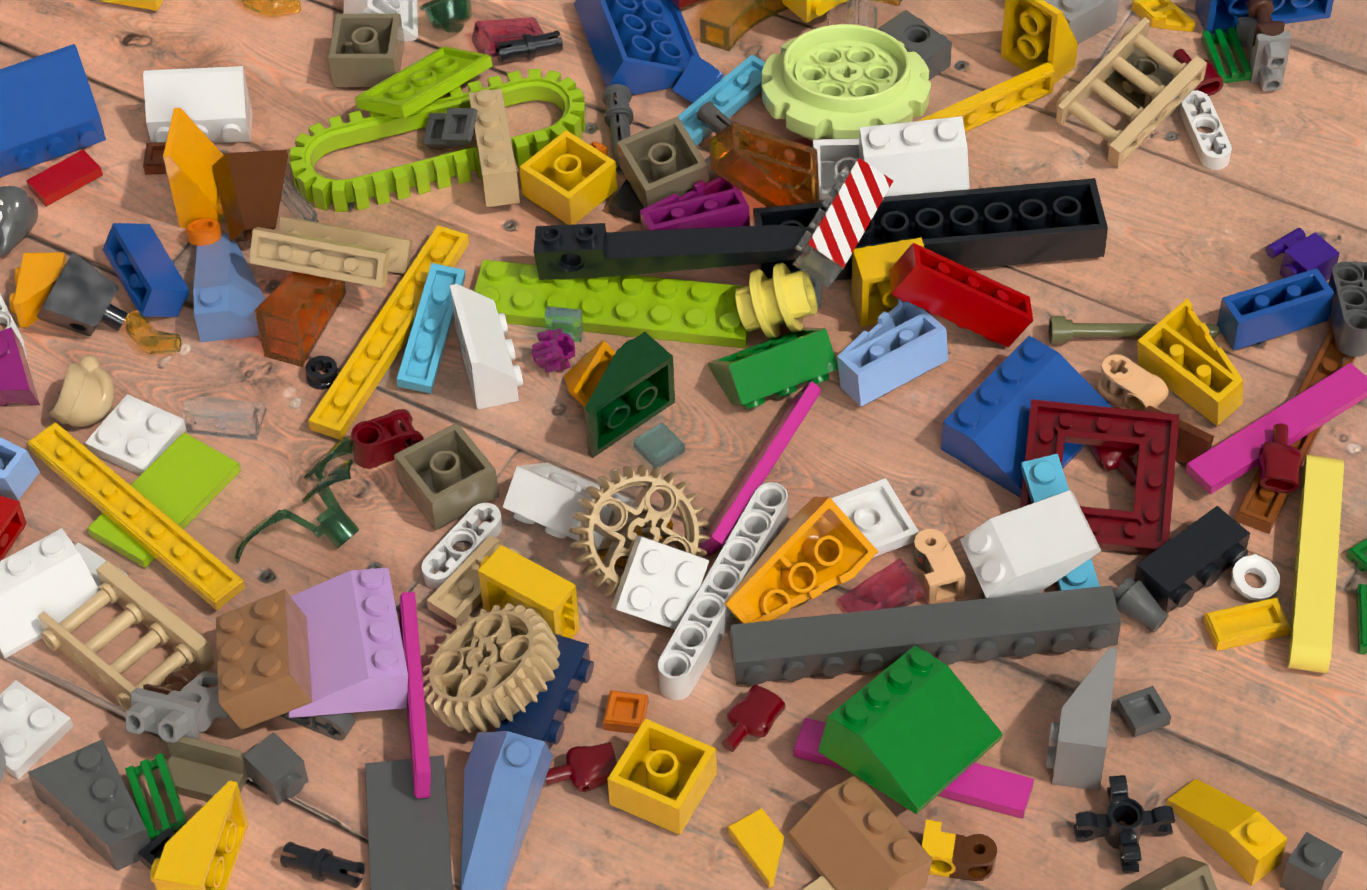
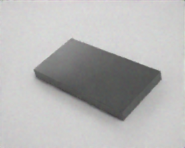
(406, 832)

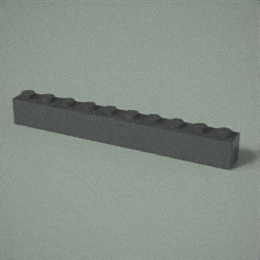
(946, 630)

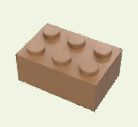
(263, 660)

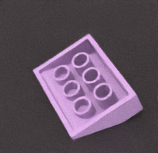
(353, 645)

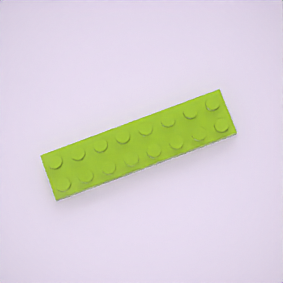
(619, 304)

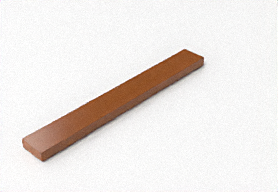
(1260, 506)

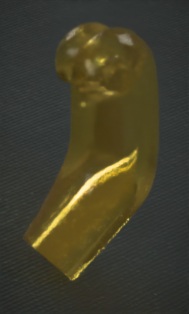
(273, 7)
(148, 338)

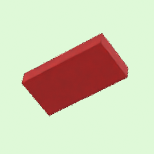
(64, 177)

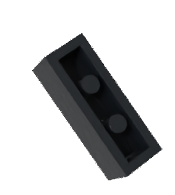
(1193, 559)

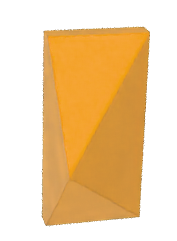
(586, 374)

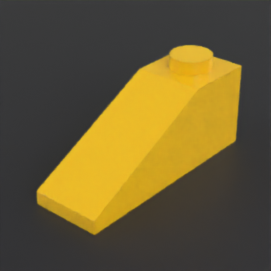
(1231, 829)

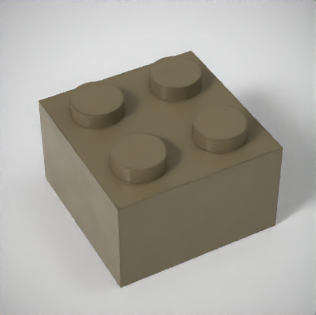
(365, 49)
(661, 162)
(446, 475)

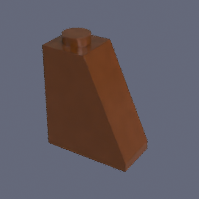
(250, 190)

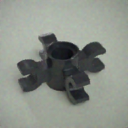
(1122, 837)

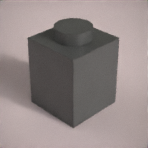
(276, 768)
(1311, 865)

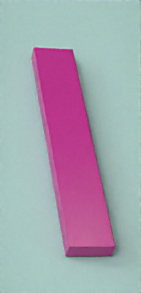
(1301, 415)
(760, 468)
(415, 697)
(977, 786)

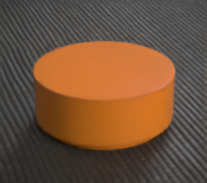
(203, 231)

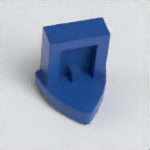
(697, 79)

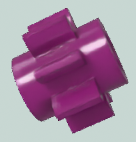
(553, 350)

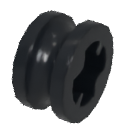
(315, 378)

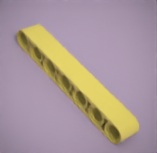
(1316, 564)

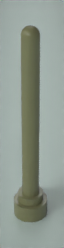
(1064, 329)

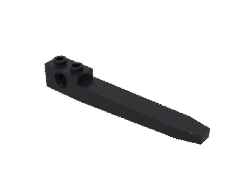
(594, 253)

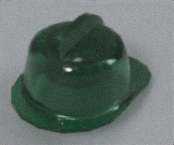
(448, 14)

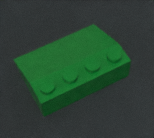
(910, 730)

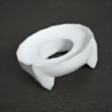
(1261, 567)

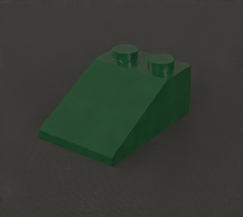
(629, 392)

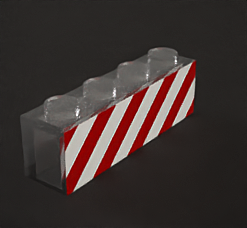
(843, 221)

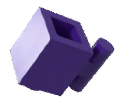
(1303, 253)

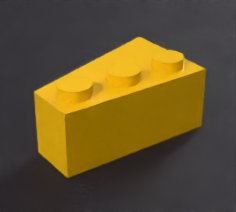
(1192, 364)

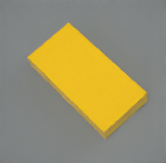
(1246, 624)

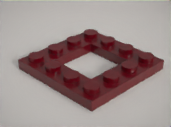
(1146, 431)

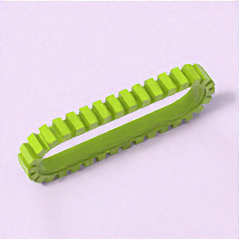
(439, 168)

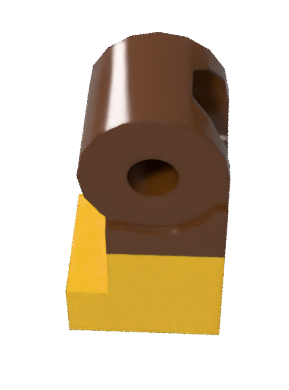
(958, 855)

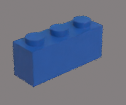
(145, 270)
(1275, 309)

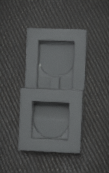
(450, 128)

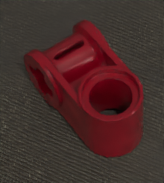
(383, 437)

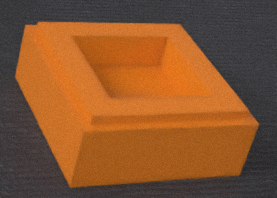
(625, 711)

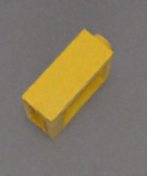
(517, 580)

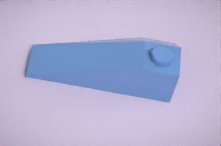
(224, 292)
(498, 803)

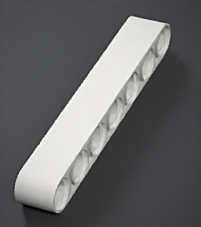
(750, 538)

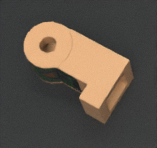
(942, 571)

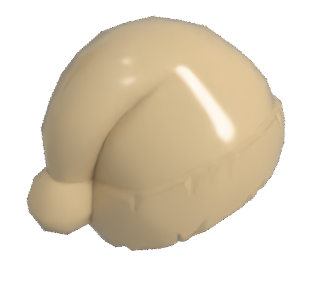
(85, 394)

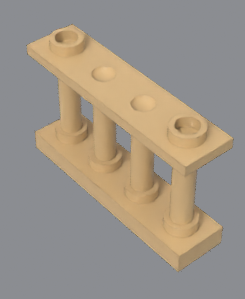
(1142, 121)
(330, 251)
(138, 607)

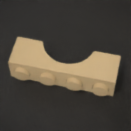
(494, 148)

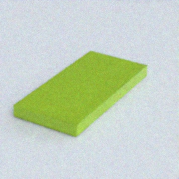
(423, 82)
(179, 485)

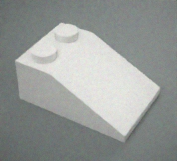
(1030, 546)

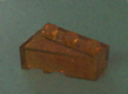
(766, 165)
(297, 315)

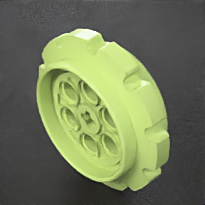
(843, 81)

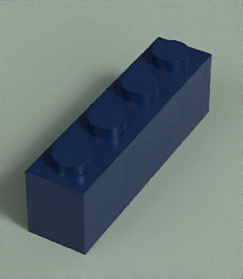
(547, 716)

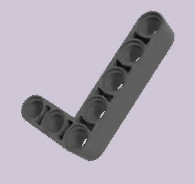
(1349, 307)

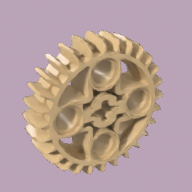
(652, 521)
(490, 668)

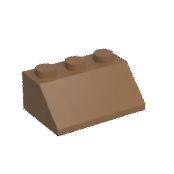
(860, 842)

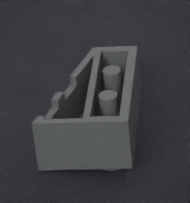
(94, 801)

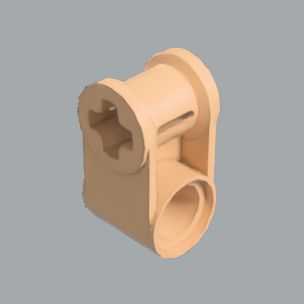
(1131, 389)

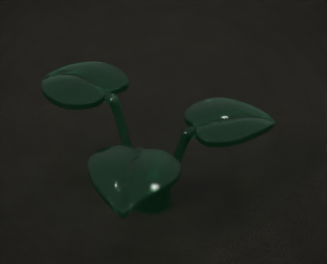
(333, 521)

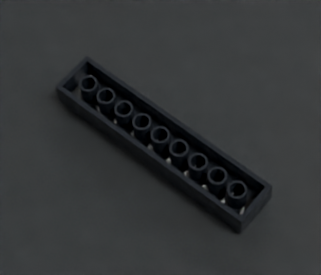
(977, 224)

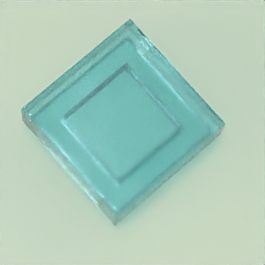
(567, 319)
(659, 445)

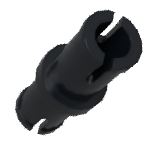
(528, 46)
(322, 864)

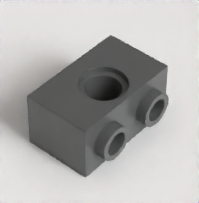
(922, 39)

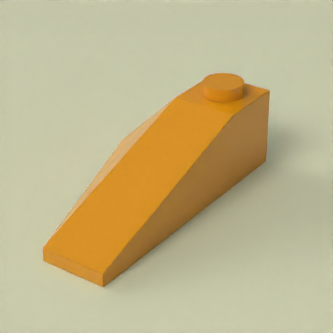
(805, 559)

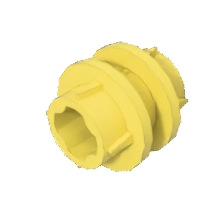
(776, 301)

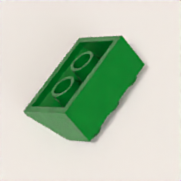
(775, 366)

